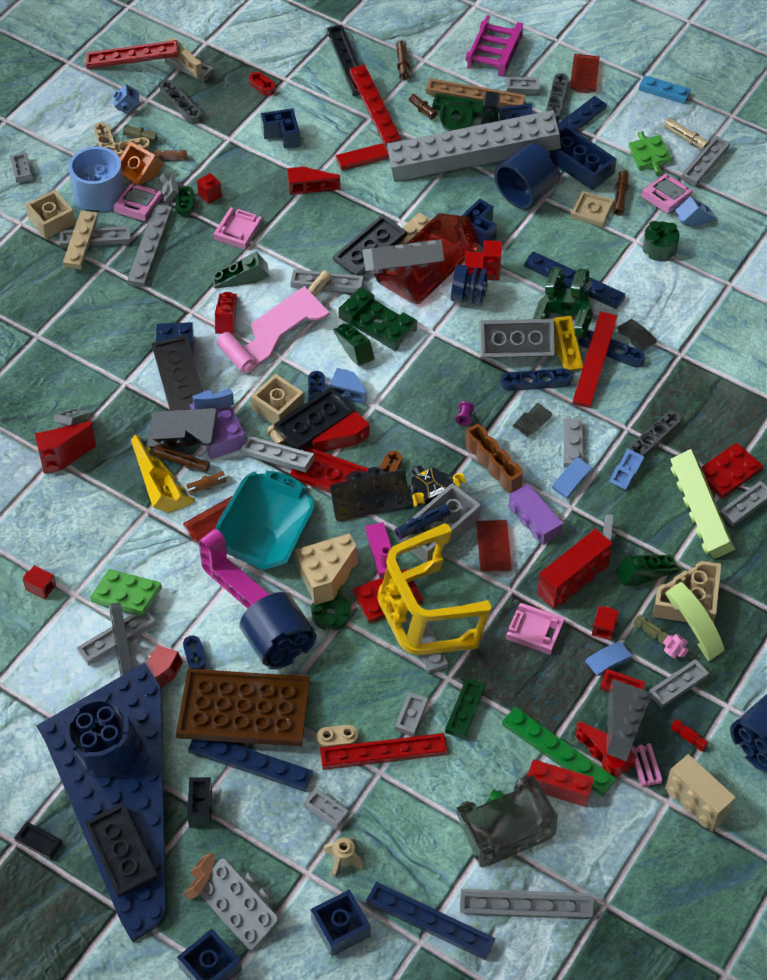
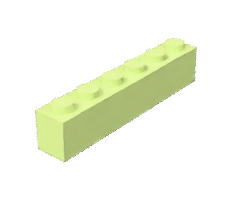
(702, 504)

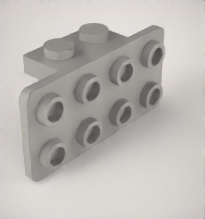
(240, 903)

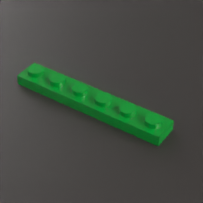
(557, 749)

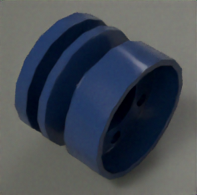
(469, 284)

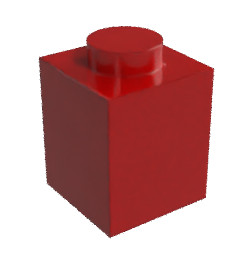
(209, 188)
(39, 582)
(605, 622)

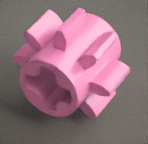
(675, 646)

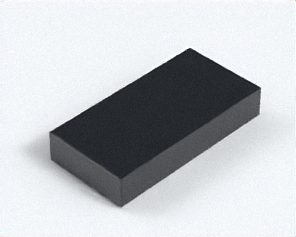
(38, 840)

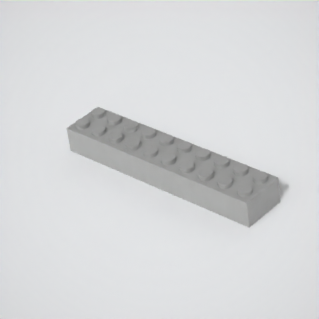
(471, 145)

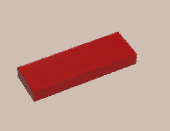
(362, 156)

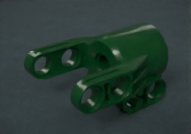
(567, 300)

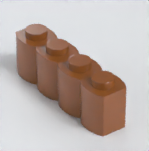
(493, 458)

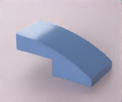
(218, 401)
(627, 469)
(571, 477)
(608, 658)

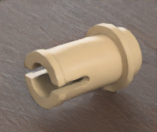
(277, 438)

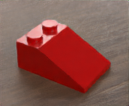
(64, 445)

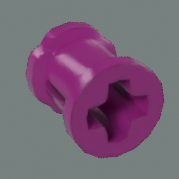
(464, 415)

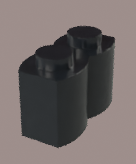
(490, 107)

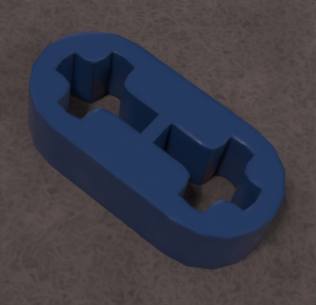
(190, 655)

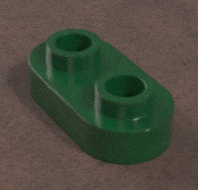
(185, 200)

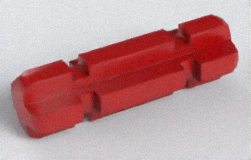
(689, 735)

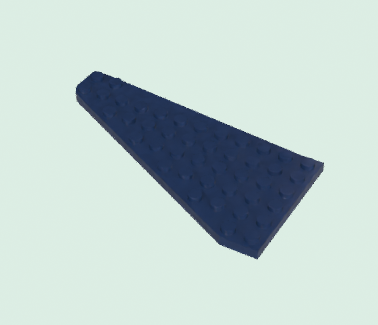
(138, 787)

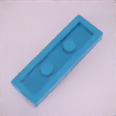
(664, 89)

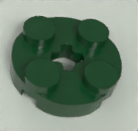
(456, 106)
(331, 621)

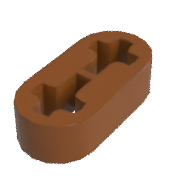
(385, 465)

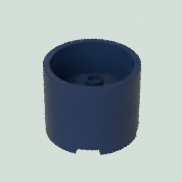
(526, 176)
(277, 630)
(751, 734)
(102, 737)

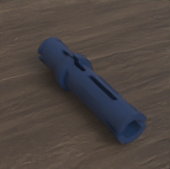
(415, 525)

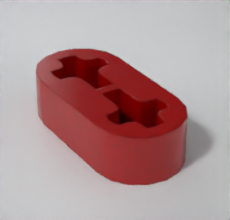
(260, 81)

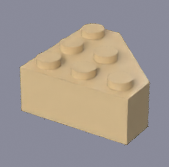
(326, 566)
(701, 581)

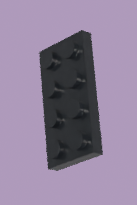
(380, 233)
(177, 371)
(313, 418)
(121, 850)

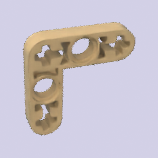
(116, 146)

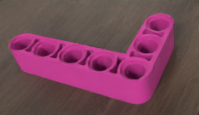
(226, 573)

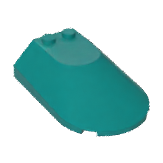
(265, 518)

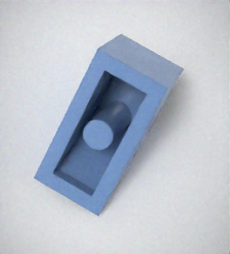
(694, 213)
(348, 386)

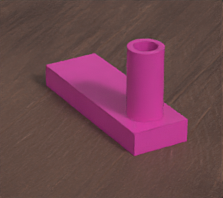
(379, 546)

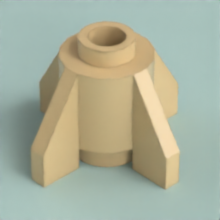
(343, 854)

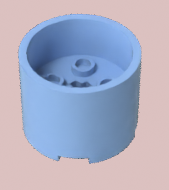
(96, 178)

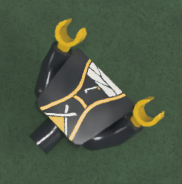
(429, 484)

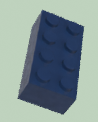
(582, 158)

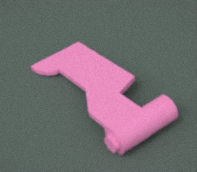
(270, 328)

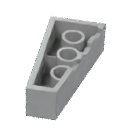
(403, 255)

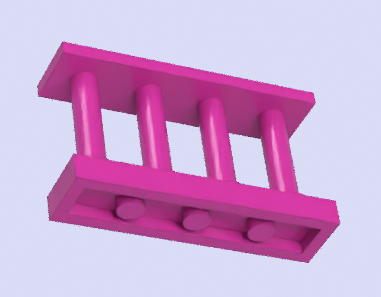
(506, 54)

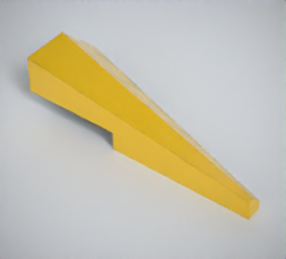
(159, 480)

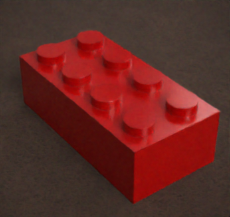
(574, 569)

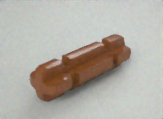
(171, 154)

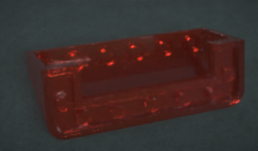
(418, 283)

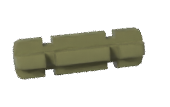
(650, 628)

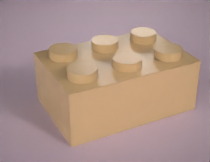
(699, 793)

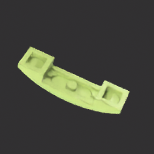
(698, 620)

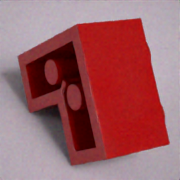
(488, 259)

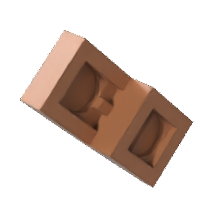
(201, 872)

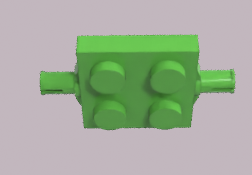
(649, 153)

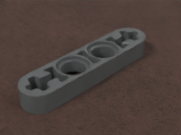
(555, 97)
(195, 118)
(657, 438)
(120, 638)

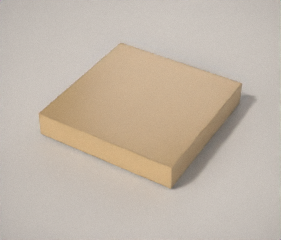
(592, 208)

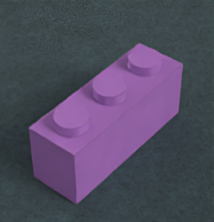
(535, 514)

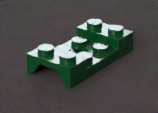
(363, 309)

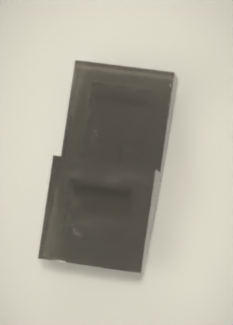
(639, 336)
(533, 420)

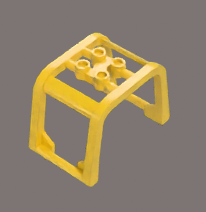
(392, 588)

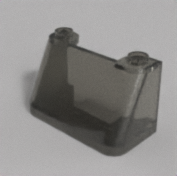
(508, 822)

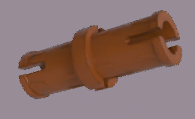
(206, 483)

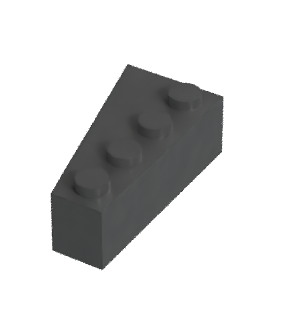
(625, 715)

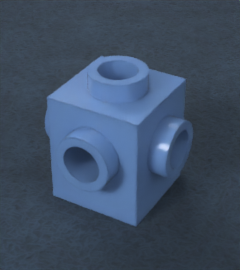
(126, 99)

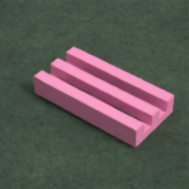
(642, 749)

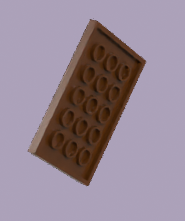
(243, 707)

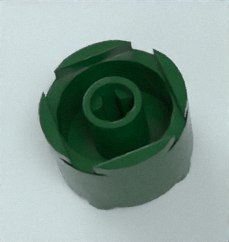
(661, 240)

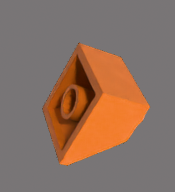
(139, 164)

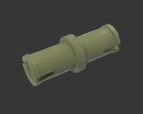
(140, 132)

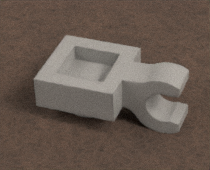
(170, 187)

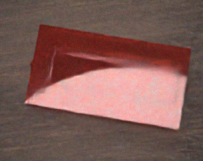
(584, 73)
(206, 521)
(493, 545)

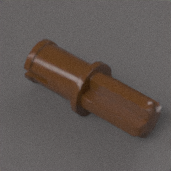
(423, 106)

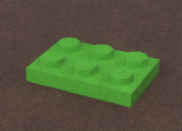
(131, 591)

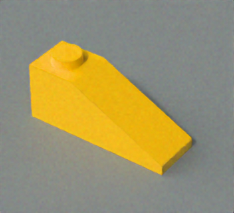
(566, 343)

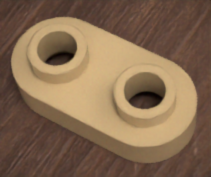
(337, 736)

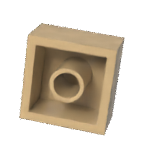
(50, 214)
(276, 399)

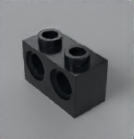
(199, 802)

